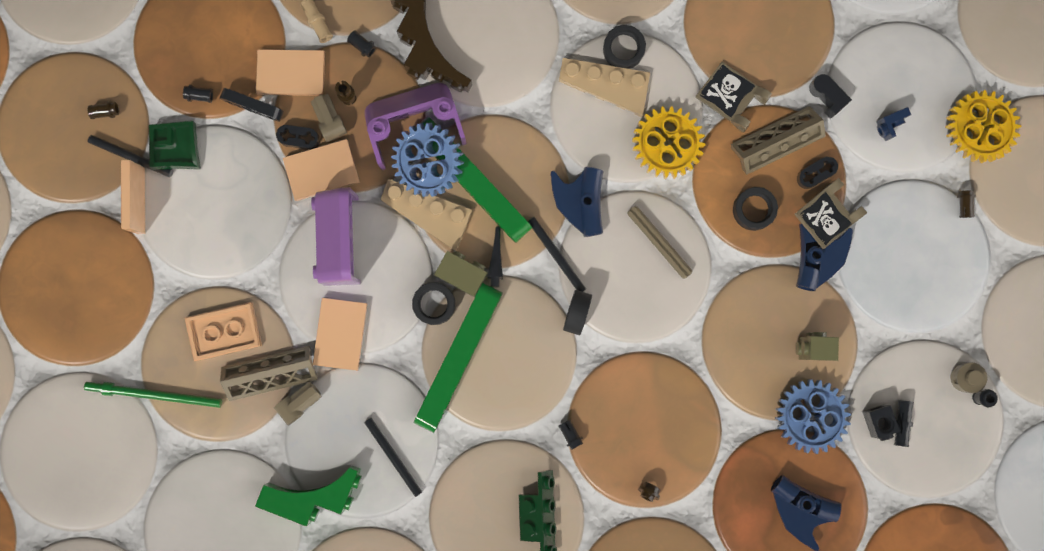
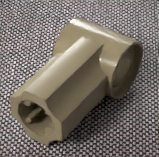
(330, 123)
(294, 406)

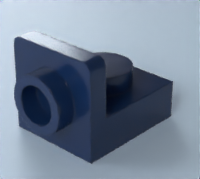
(887, 123)

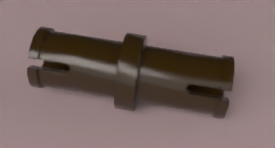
(345, 93)

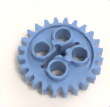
(431, 180)
(797, 428)

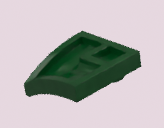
(173, 146)

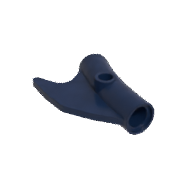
(570, 200)
(827, 262)
(802, 519)

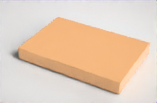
(290, 72)
(321, 169)
(132, 197)
(223, 331)
(340, 334)

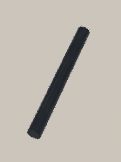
(126, 154)
(555, 253)
(393, 457)

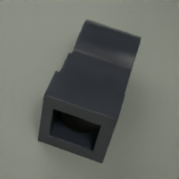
(829, 93)

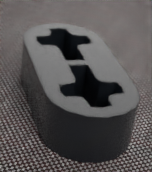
(298, 132)
(814, 168)

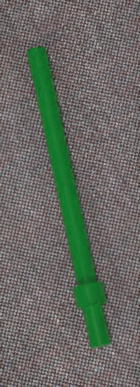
(110, 388)

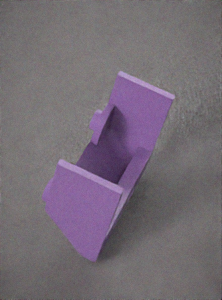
(410, 103)
(334, 237)

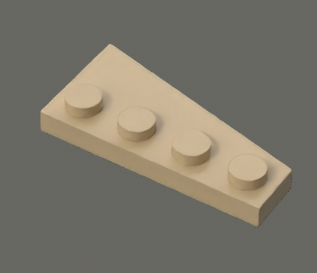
(613, 84)
(433, 214)

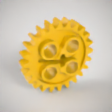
(965, 120)
(653, 154)

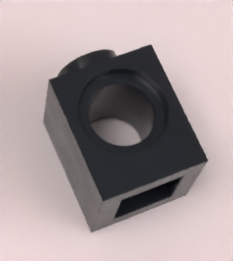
(872, 417)

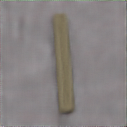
(659, 242)

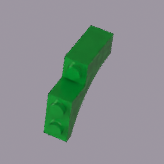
(302, 505)

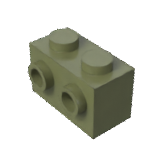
(461, 273)
(818, 347)

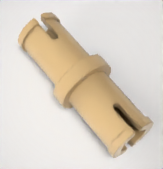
(316, 20)

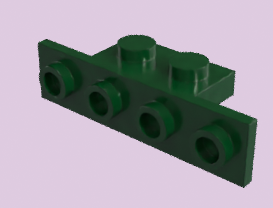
(537, 513)

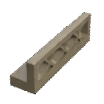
(782, 142)
(266, 369)

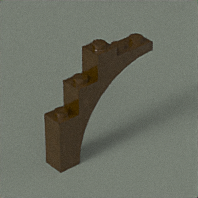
(425, 56)

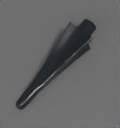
(495, 269)

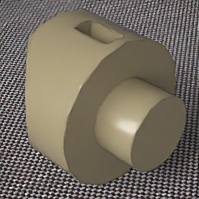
(969, 377)

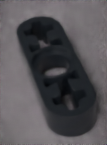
(251, 104)

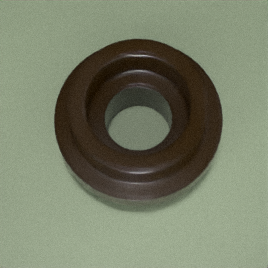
(649, 492)

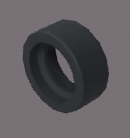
(629, 31)
(772, 208)
(433, 286)
(577, 312)

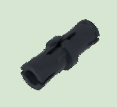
(904, 423)

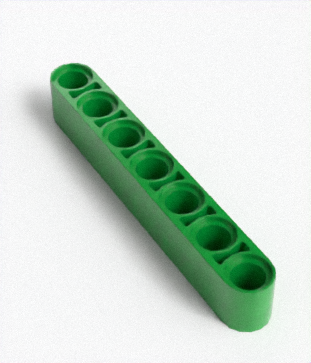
(487, 195)
(458, 357)

